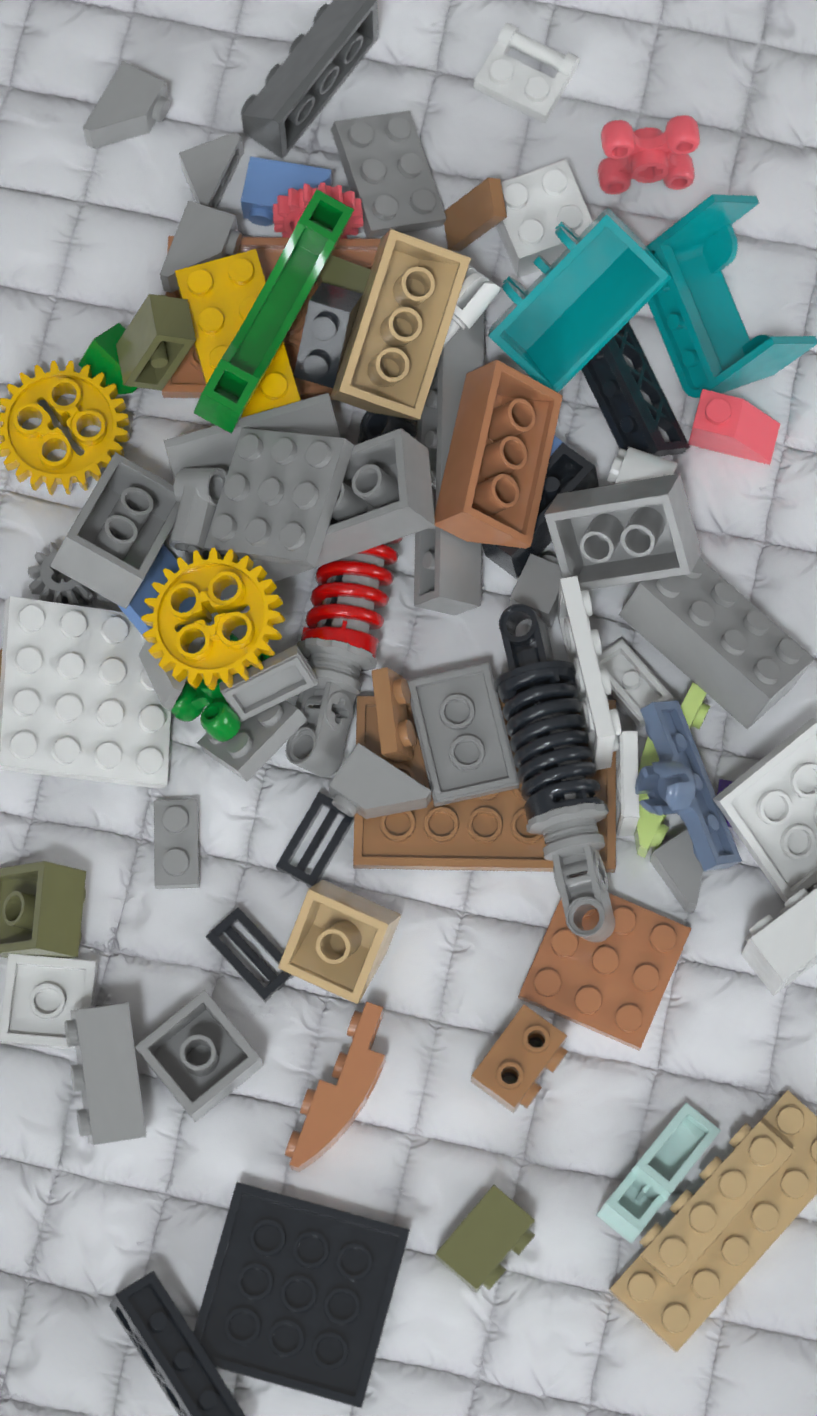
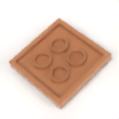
(611, 982)

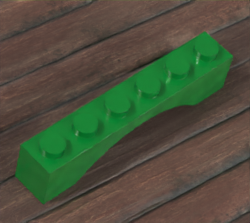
(273, 312)

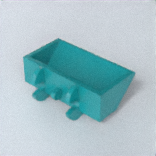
(577, 300)

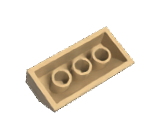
(400, 326)

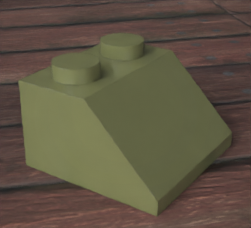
(41, 910)

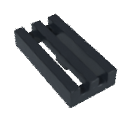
(298, 873)
(225, 926)

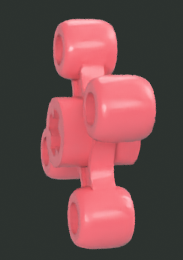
(648, 154)

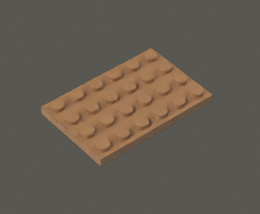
(466, 834)

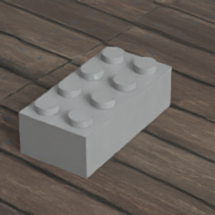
(718, 640)

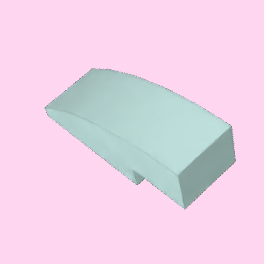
(658, 1172)

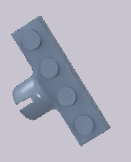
(683, 786)

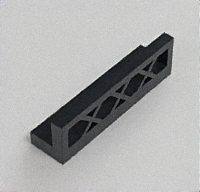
(622, 404)
(172, 1350)

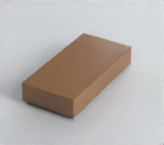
(474, 214)

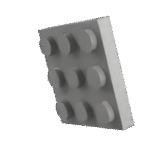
(279, 496)

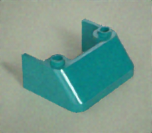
(698, 310)

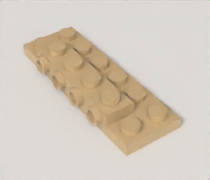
(724, 1224)

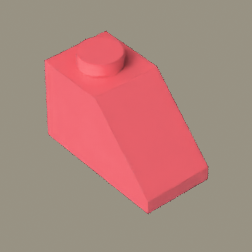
(733, 427)

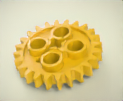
(92, 406)
(219, 655)

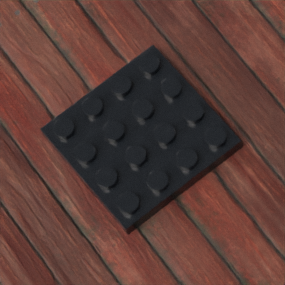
(299, 1294)

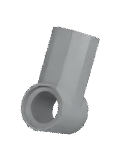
(198, 497)

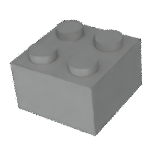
(199, 1055)

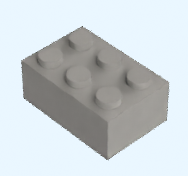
(118, 531)
(624, 532)

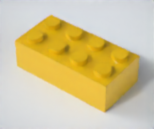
(219, 302)

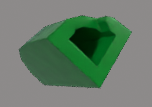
(103, 358)

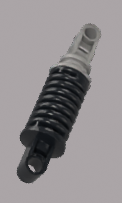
(555, 768)

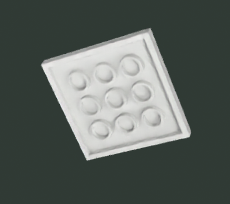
(79, 697)

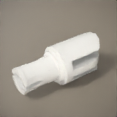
(473, 300)

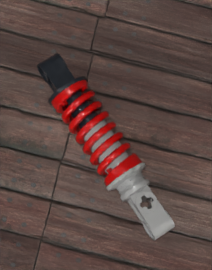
(339, 637)

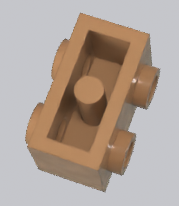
(517, 1058)

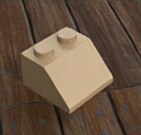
(339, 940)

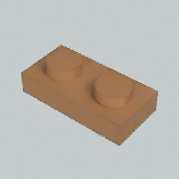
(394, 728)

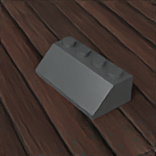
(310, 74)

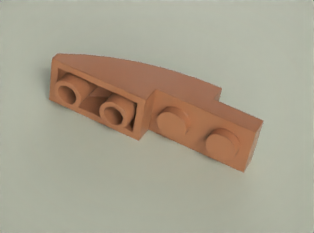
(335, 1107)

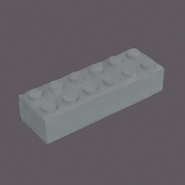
(379, 501)

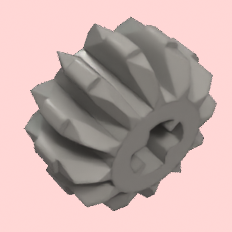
(47, 585)

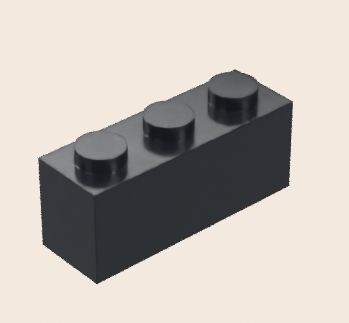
(565, 473)

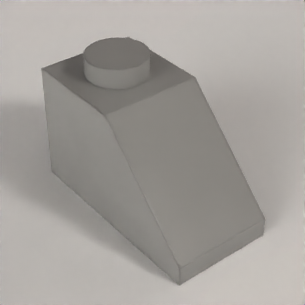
(127, 107)
(200, 238)
(375, 787)

